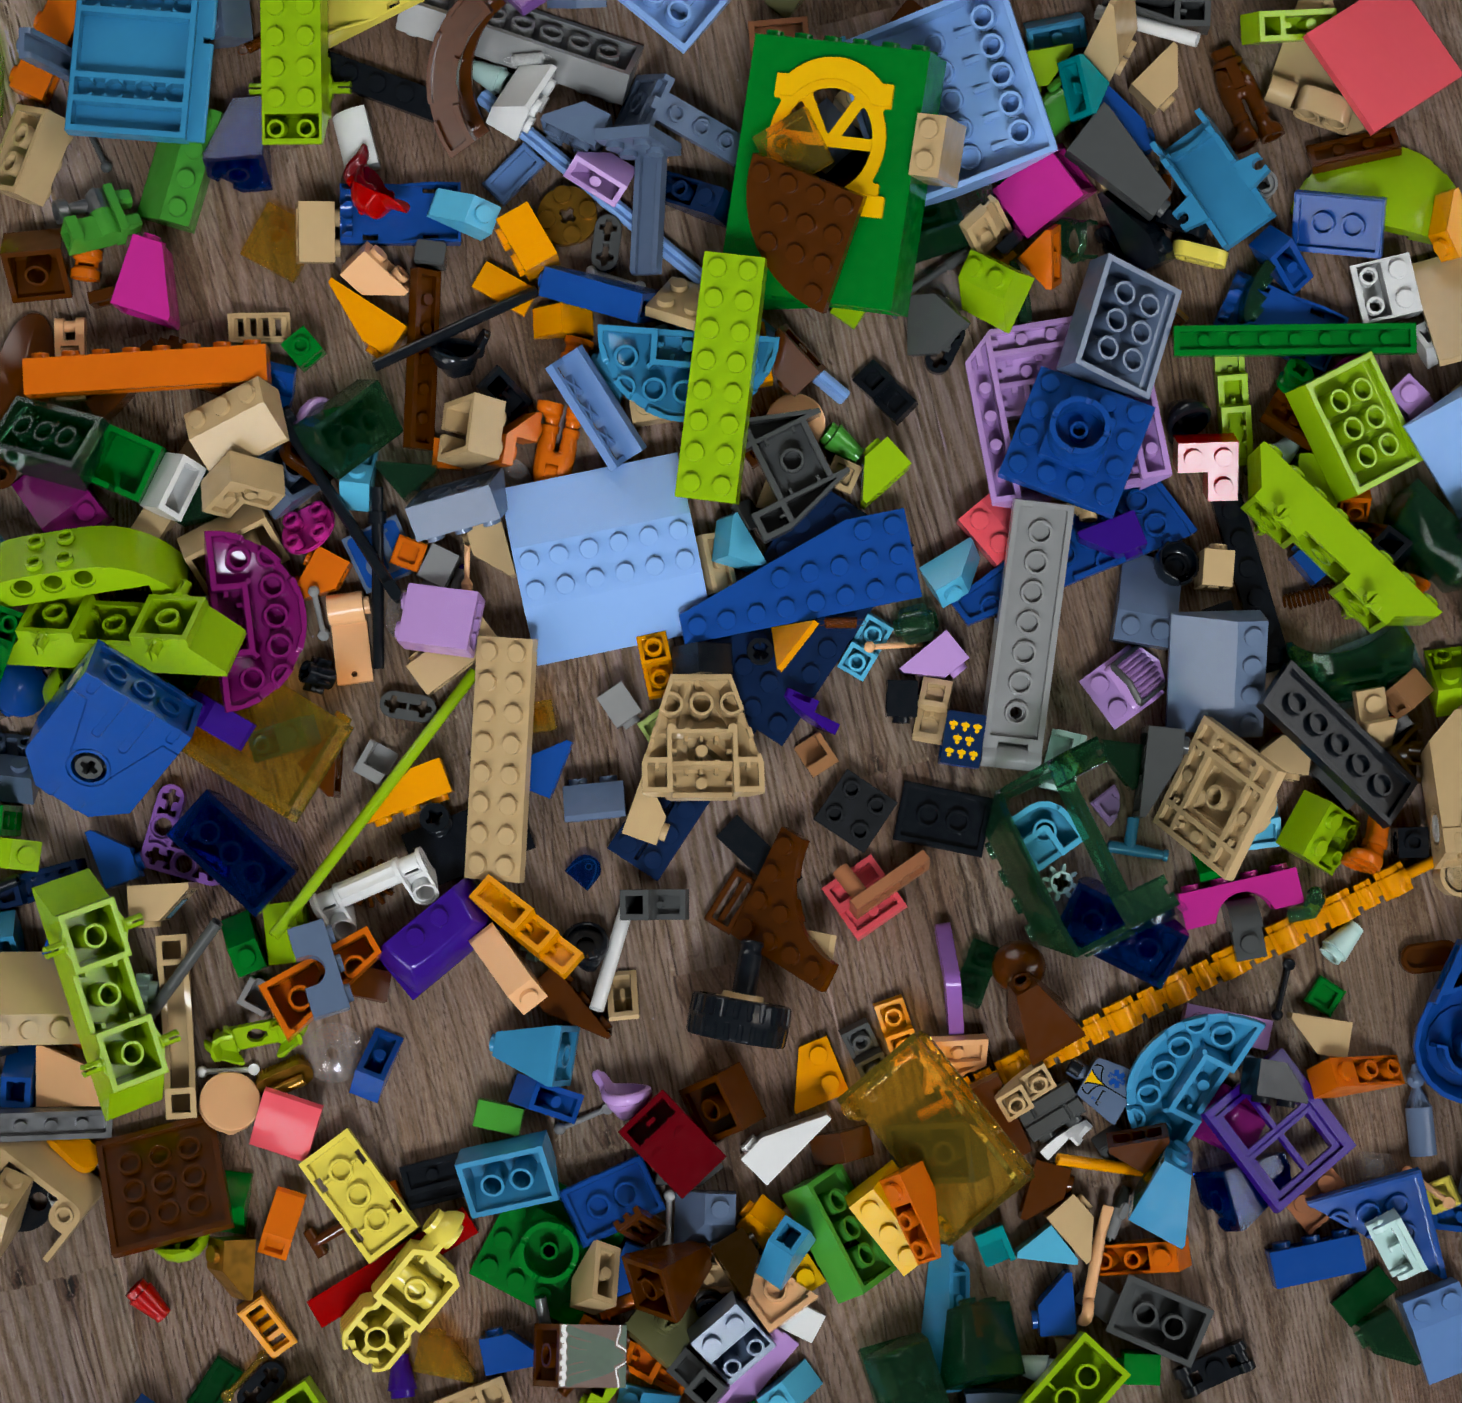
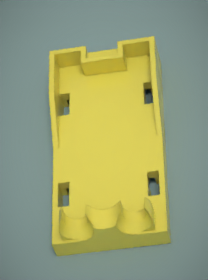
(352, 17)
(359, 1196)

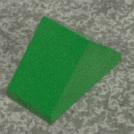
(239, 1191)

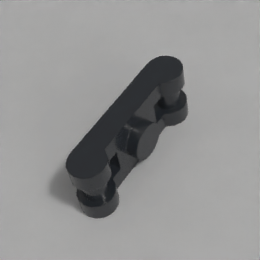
(1214, 1368)

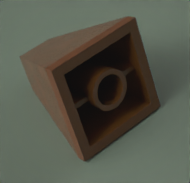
(1039, 1018)
(667, 1277)

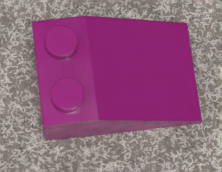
(60, 506)

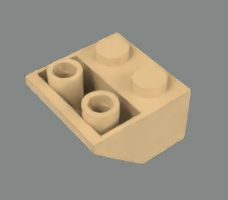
(1286, 756)

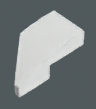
(1073, 1133)

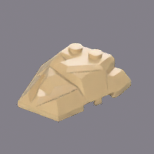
(702, 743)

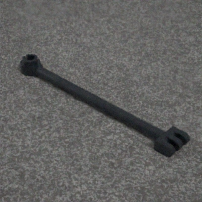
(342, 511)

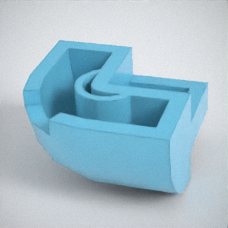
(1046, 832)

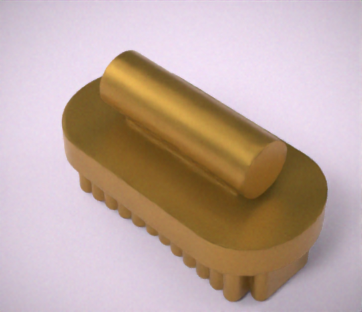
(286, 1075)

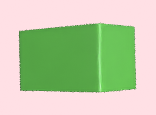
(498, 1116)

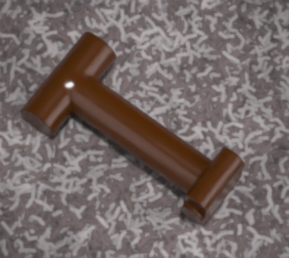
(318, 1240)

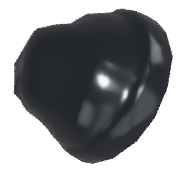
(459, 356)
(1186, 417)
(590, 940)

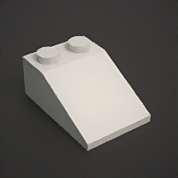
(778, 1146)

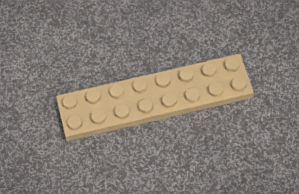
(501, 758)

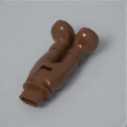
(1237, 83)

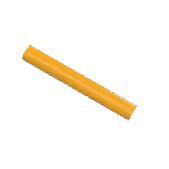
(1096, 1164)

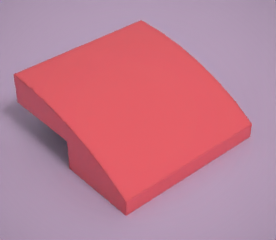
(869, 873)
(286, 1124)

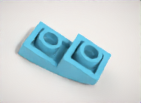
(858, 661)

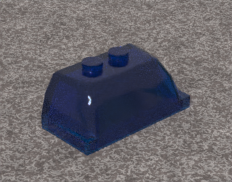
(234, 851)
(1146, 955)

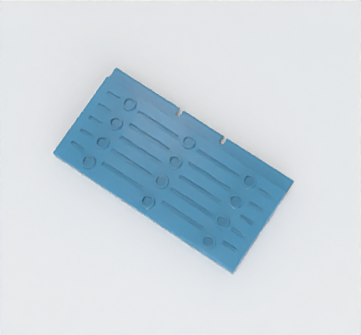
(141, 70)

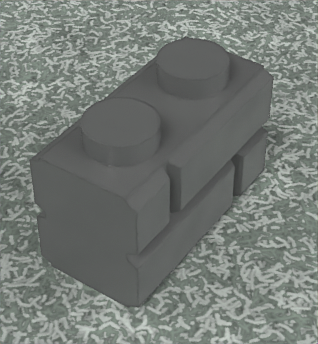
(1052, 1111)

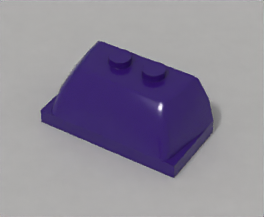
(435, 940)

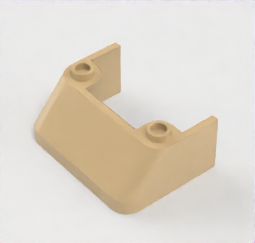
(74, 1190)

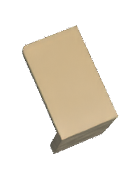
(240, 481)

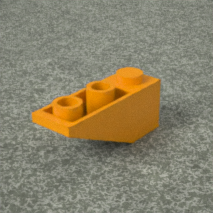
(416, 787)

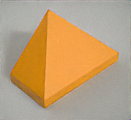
(789, 640)

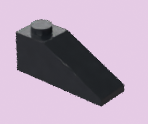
(1140, 241)

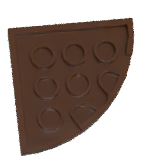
(801, 227)

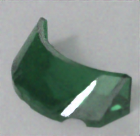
(1357, 668)

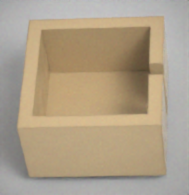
(482, 423)

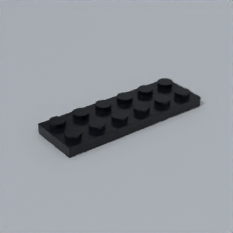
(1337, 744)

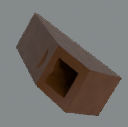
(570, 1005)

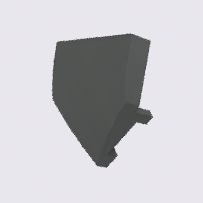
(932, 325)

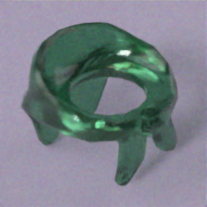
(1067, 226)

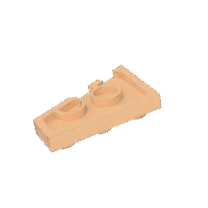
(777, 1306)

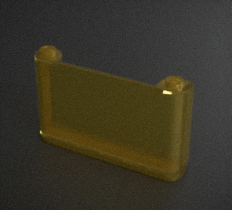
(283, 755)
(933, 1116)

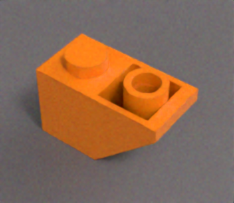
(324, 571)

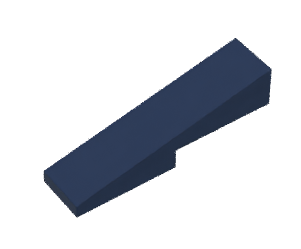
(23, 893)

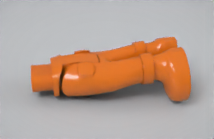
(547, 461)
(1370, 857)

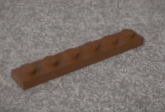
(420, 367)

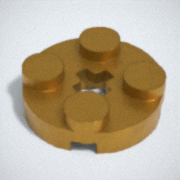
(563, 199)

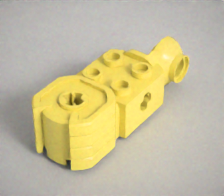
(404, 1295)

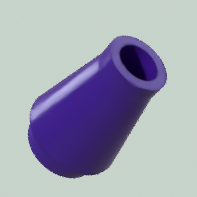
(402, 1379)

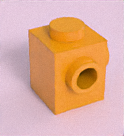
(760, 1218)

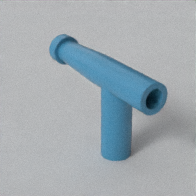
(1129, 846)

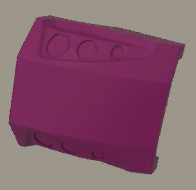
(1242, 1119)

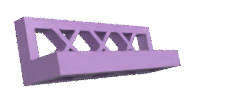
(756, 1378)

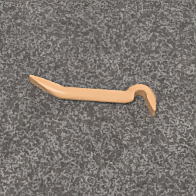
(1094, 1266)

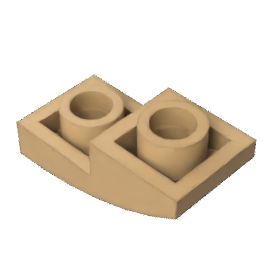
(1017, 1094)

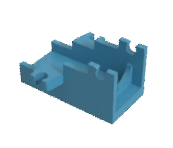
(1216, 184)

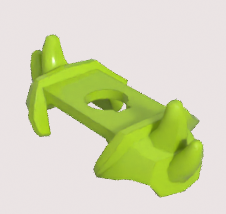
(233, 1039)

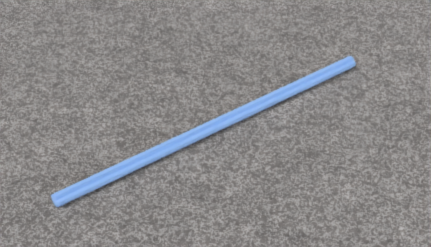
(670, 251)

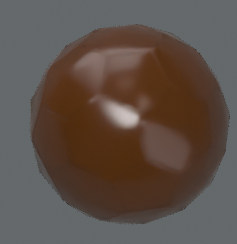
(1017, 958)

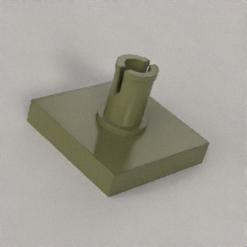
(661, 1337)

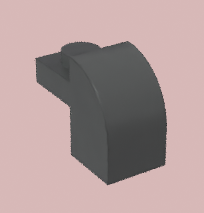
(654, 904)
(1245, 926)
(699, 1380)

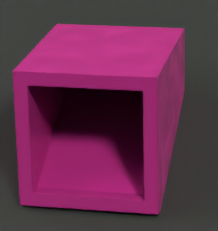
(1043, 192)
(148, 282)

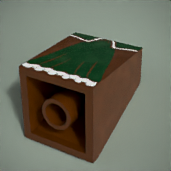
(580, 1355)

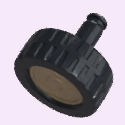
(740, 1013)

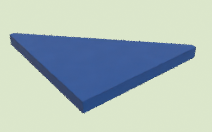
(1366, 1200)

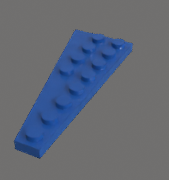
(1160, 521)

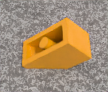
(1446, 225)

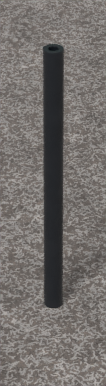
(455, 328)

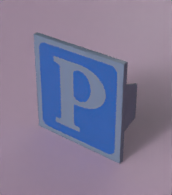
(363, 569)

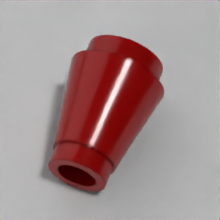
(148, 1300)

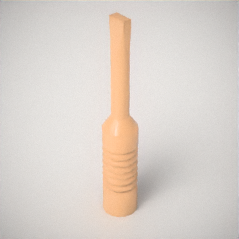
(466, 583)

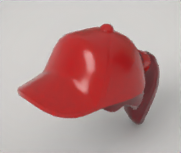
(368, 189)

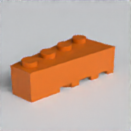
(286, 991)

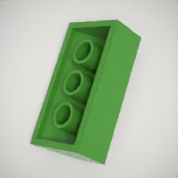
(178, 182)
(822, 1209)

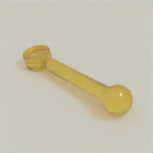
(228, 1394)

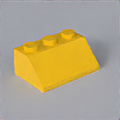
(876, 1215)

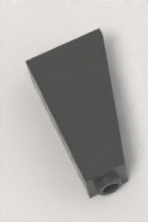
(1118, 164)

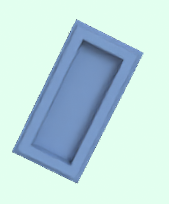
(513, 174)

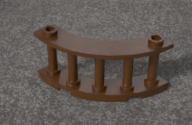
(450, 74)

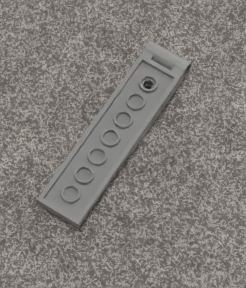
(1026, 634)

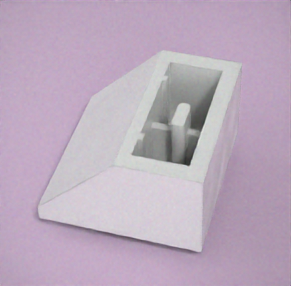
(522, 99)
(1386, 289)

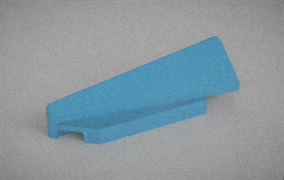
(946, 1284)

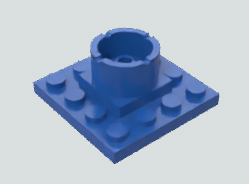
(1076, 442)

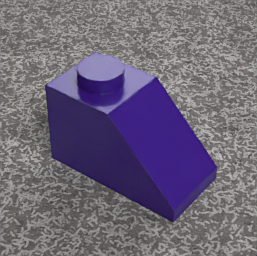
(1115, 537)
(225, 726)

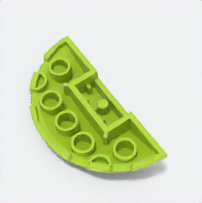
(1406, 181)

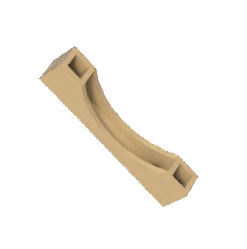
(181, 1080)

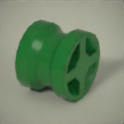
(1294, 375)

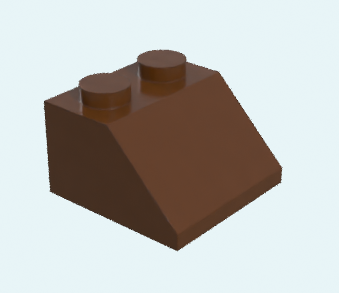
(36, 265)
(723, 1102)

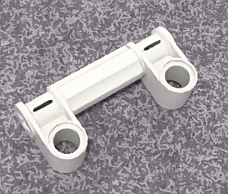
(337, 902)

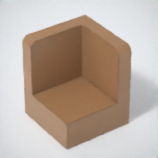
(1407, 693)
(816, 754)

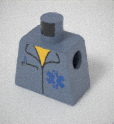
(1101, 1085)

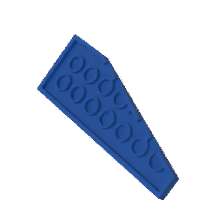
(840, 571)

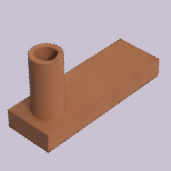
(864, 898)

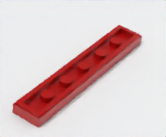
(339, 1297)

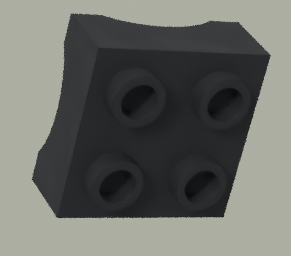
(855, 811)

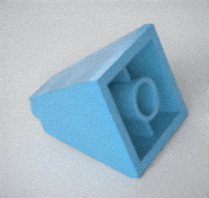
(539, 1052)

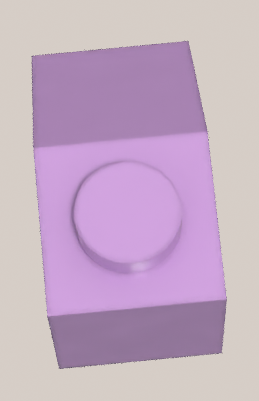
(601, 175)
(937, 659)

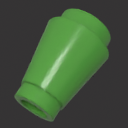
(840, 442)

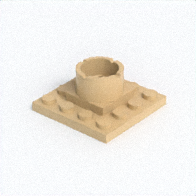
(1220, 798)

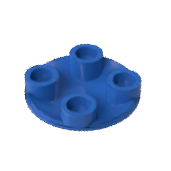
(21, 691)

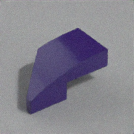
(806, 708)

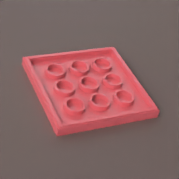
(1382, 59)

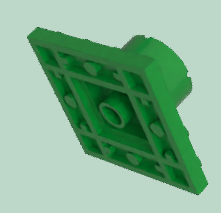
(517, 1262)

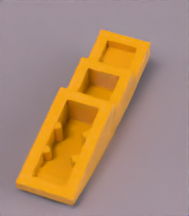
(526, 926)

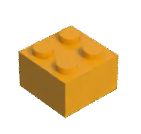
(527, 240)

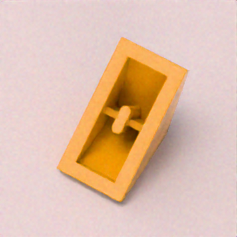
(562, 320)

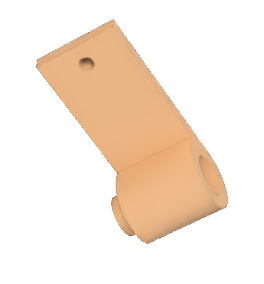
(350, 637)

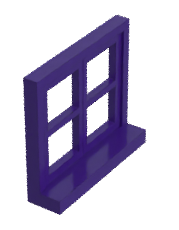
(1316, 1112)

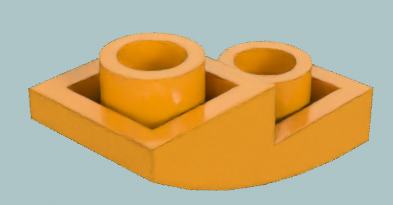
(655, 662)
(893, 1021)

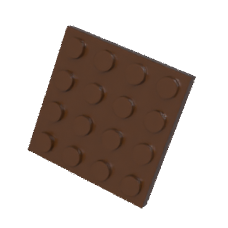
(163, 1186)

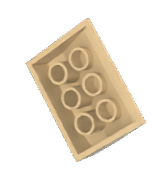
(33, 1002)

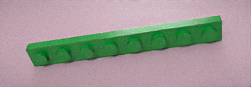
(1294, 340)

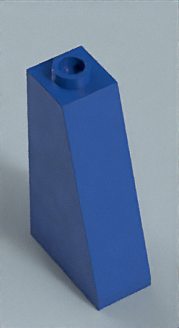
(596, 293)

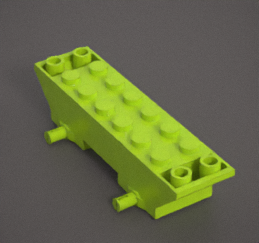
(295, 72)
(1300, 514)
(163, 634)
(95, 971)

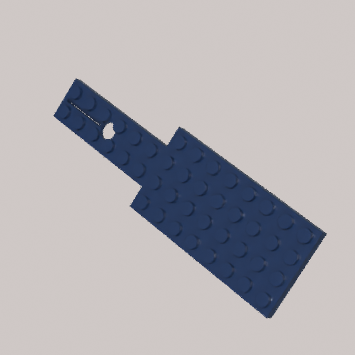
(760, 687)

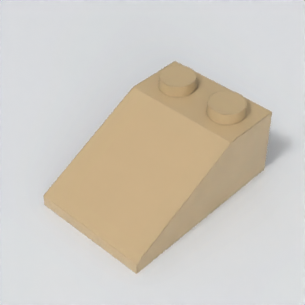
(1113, 38)

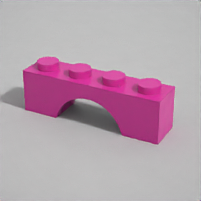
(1277, 889)

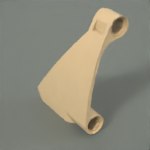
(1306, 88)

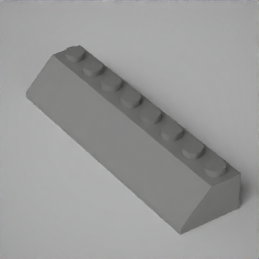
(584, 56)

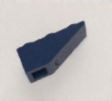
(698, 198)

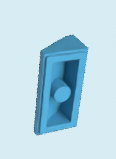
(1056, 31)

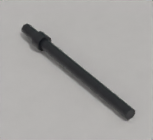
(377, 518)

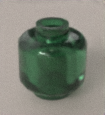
(916, 623)

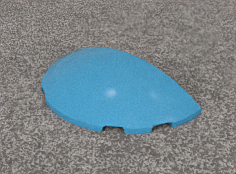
(655, 364)
(1184, 1070)

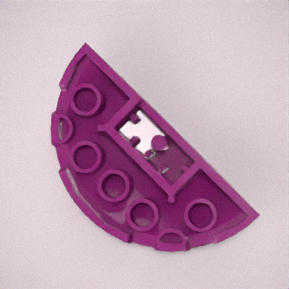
(265, 600)

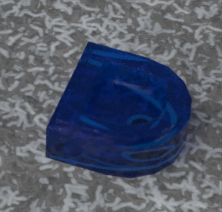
(585, 870)

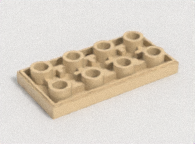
(1441, 302)

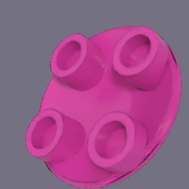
(307, 528)

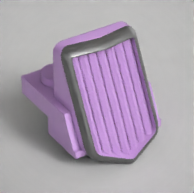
(1125, 684)

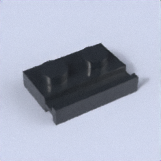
(431, 1181)

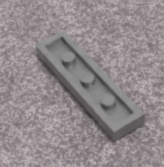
(53, 1124)

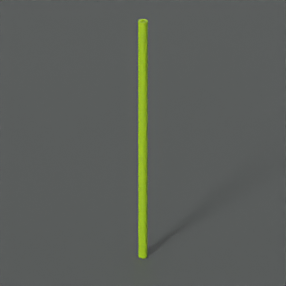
(373, 805)

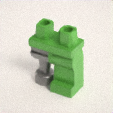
(104, 221)

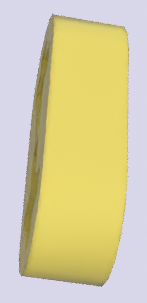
(1200, 254)

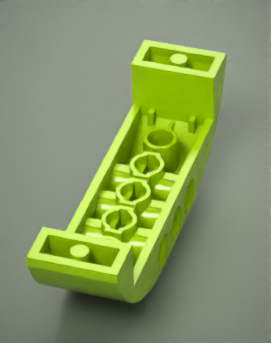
(86, 563)

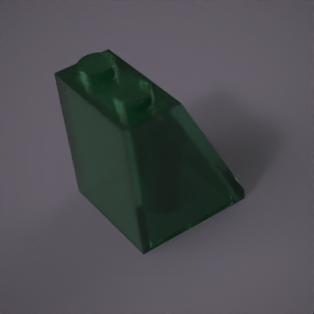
(980, 1345)

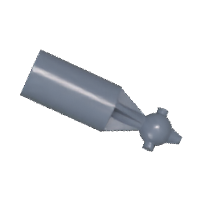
(1419, 1118)

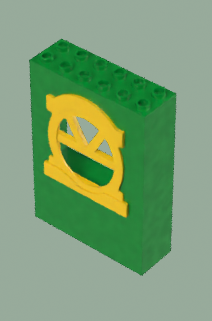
(892, 88)

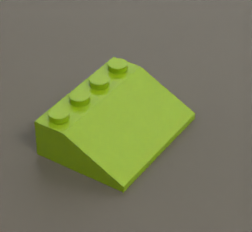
(1353, 427)

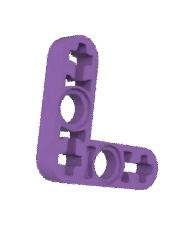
(164, 843)
(951, 979)

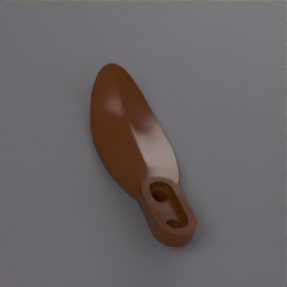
(28, 336)

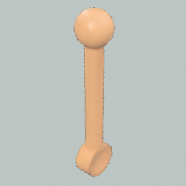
(869, 646)
(1448, 1202)

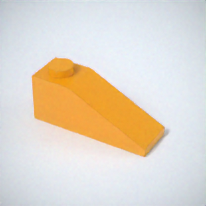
(375, 327)

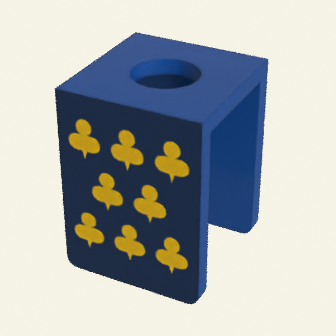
(962, 739)

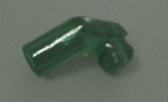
(1310, 908)

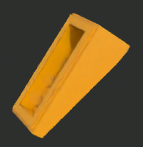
(243, 1312)

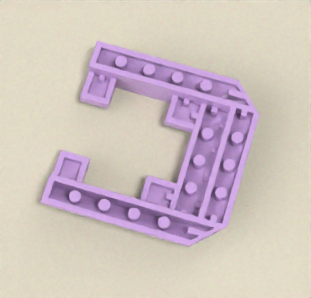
(1000, 383)

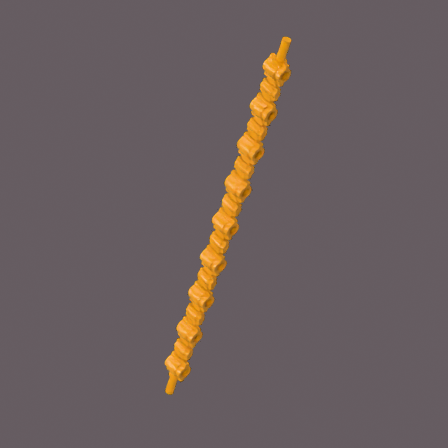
(1180, 986)

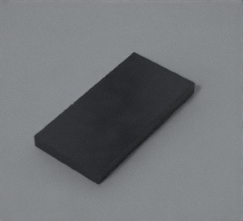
(447, 852)

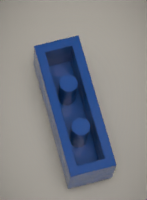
(1315, 1258)

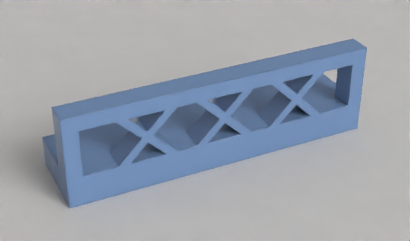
(596, 407)

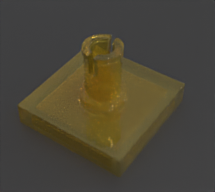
(795, 143)
(274, 243)

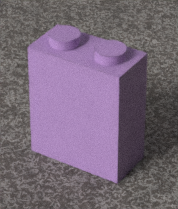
(440, 620)

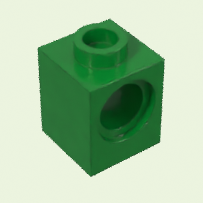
(303, 349)
(1142, 1365)

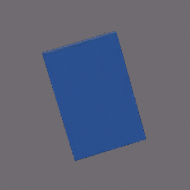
(1339, 223)
(607, 1196)

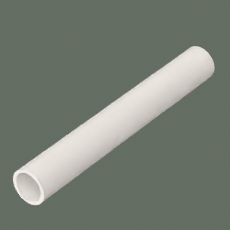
(1160, 29)
(609, 964)

